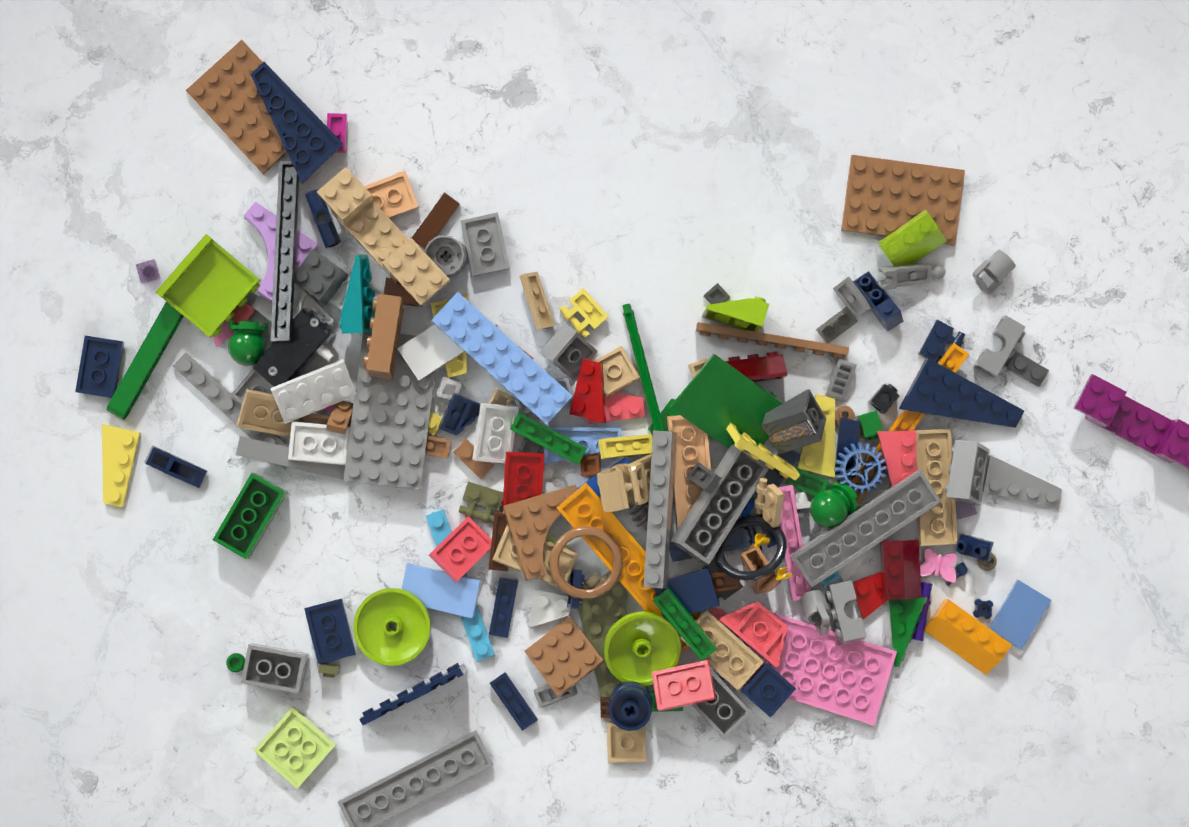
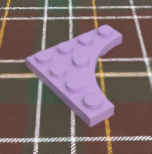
(265, 224)

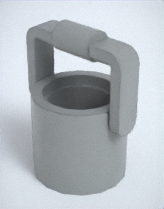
(997, 268)
(816, 610)

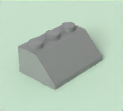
(967, 472)

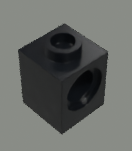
(876, 401)

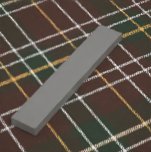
(279, 455)

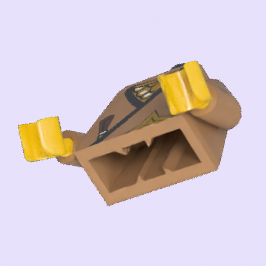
(754, 559)

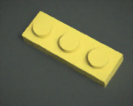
(625, 446)

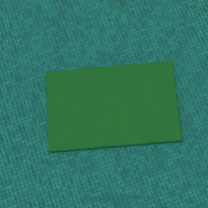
(723, 397)

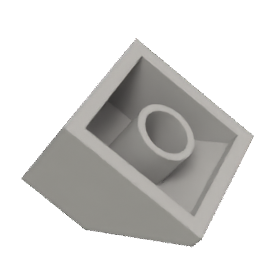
(567, 350)

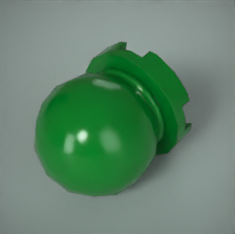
(247, 342)
(833, 505)

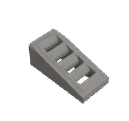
(846, 364)
(541, 701)

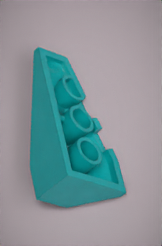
(358, 300)

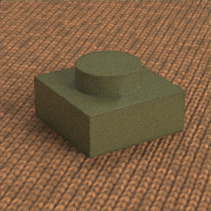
(329, 670)

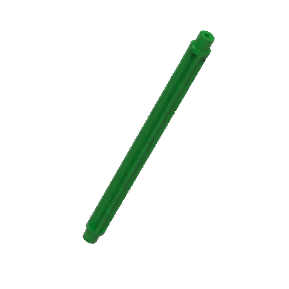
(643, 368)

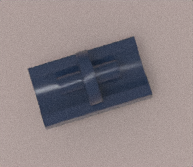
(974, 547)

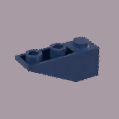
(881, 304)

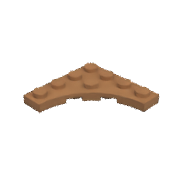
(529, 525)

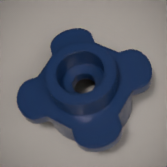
(988, 608)

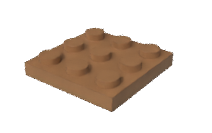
(564, 656)

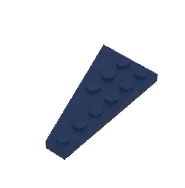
(300, 130)
(951, 395)

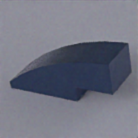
(175, 466)

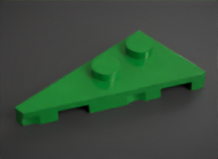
(904, 617)

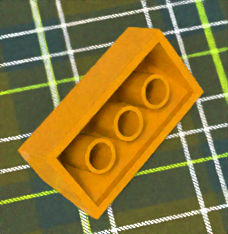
(967, 636)

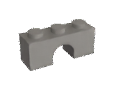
(1010, 333)
(847, 629)

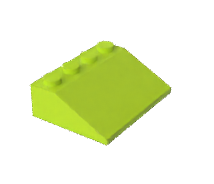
(744, 313)

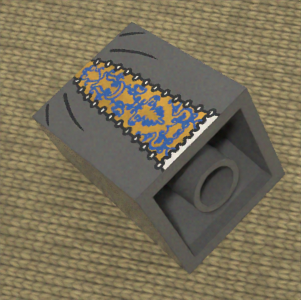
(795, 423)

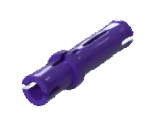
(920, 626)

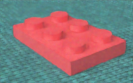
(461, 549)
(683, 685)

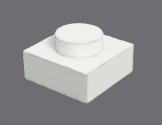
(448, 387)

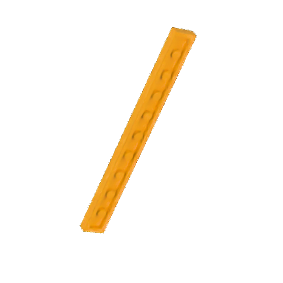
(908, 420)

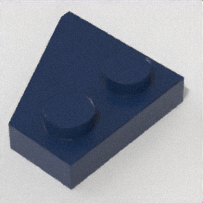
(459, 414)

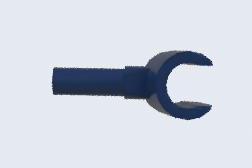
(961, 570)

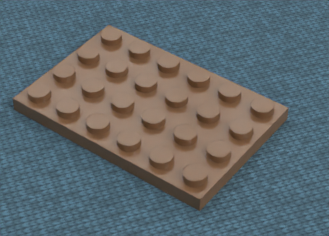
(237, 108)
(892, 192)

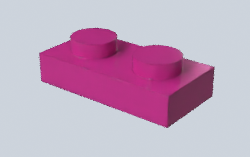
(338, 125)

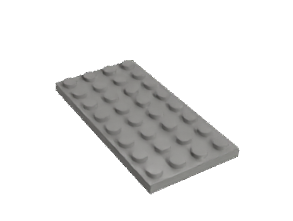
(389, 425)

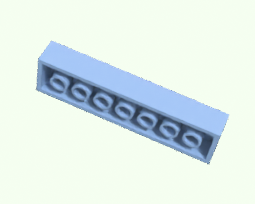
(501, 358)

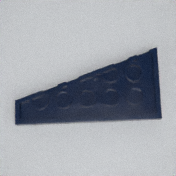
(418, 690)

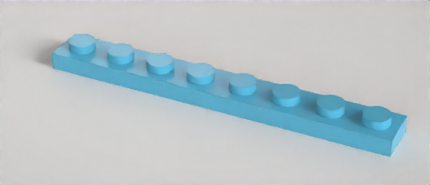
(474, 626)

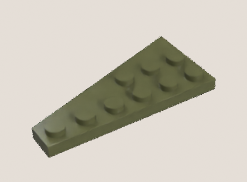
(597, 618)

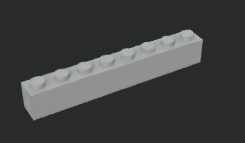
(660, 509)

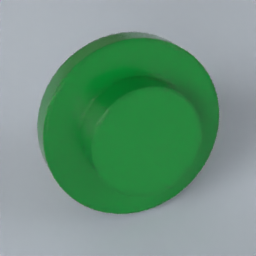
(235, 662)

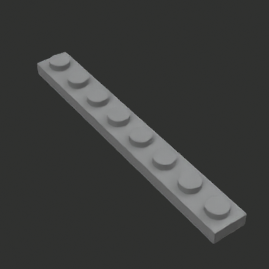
(219, 396)

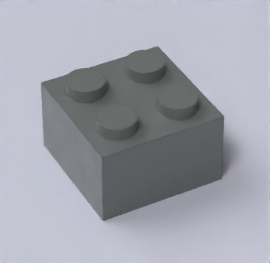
(319, 277)

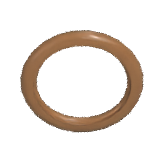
(562, 542)

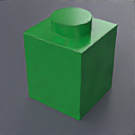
(869, 425)

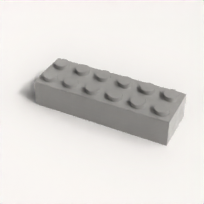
(717, 512)

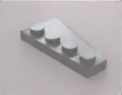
(1017, 484)

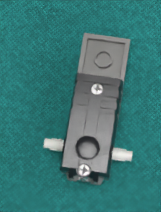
(289, 360)

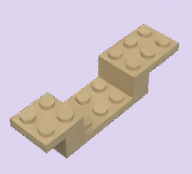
(381, 237)

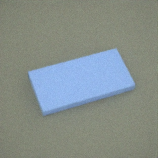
(441, 592)

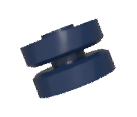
(630, 706)

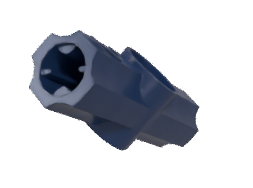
(327, 230)

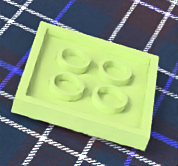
(295, 747)

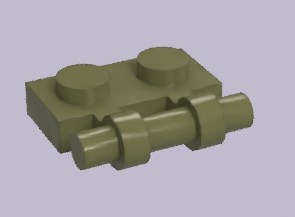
(482, 496)

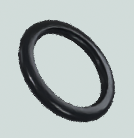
(762, 572)

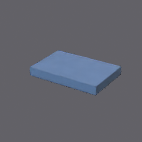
(1019, 614)

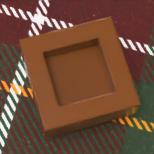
(590, 465)

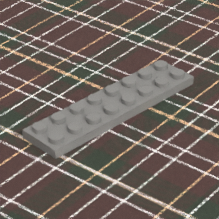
(865, 528)
(416, 782)

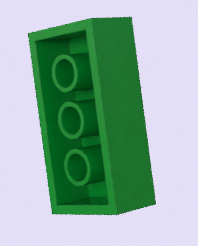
(250, 516)

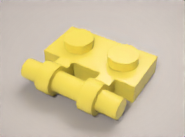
(588, 309)

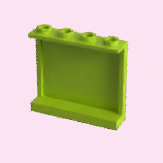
(209, 286)

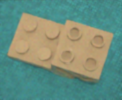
(625, 484)

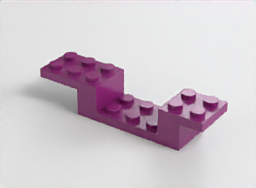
(1112, 410)

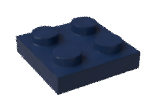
(768, 689)

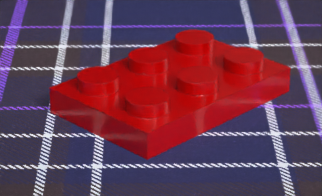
(522, 476)

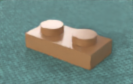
(340, 417)
(465, 454)

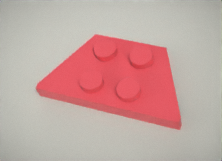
(759, 629)

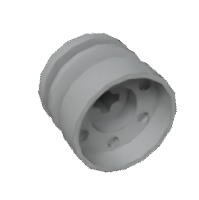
(437, 249)

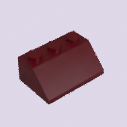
(760, 368)
(900, 569)

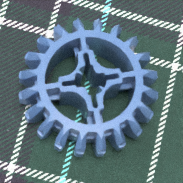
(869, 465)

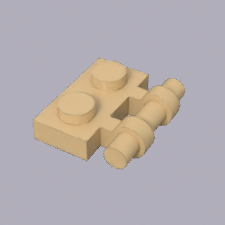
(769, 502)

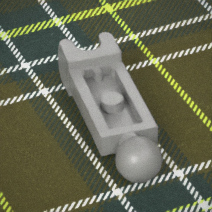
(909, 275)

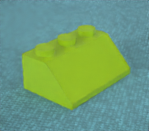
(912, 240)

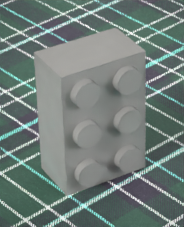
(274, 668)
(725, 711)

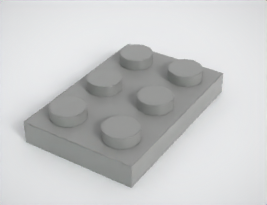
(485, 244)

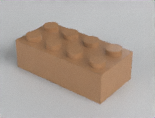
(384, 337)

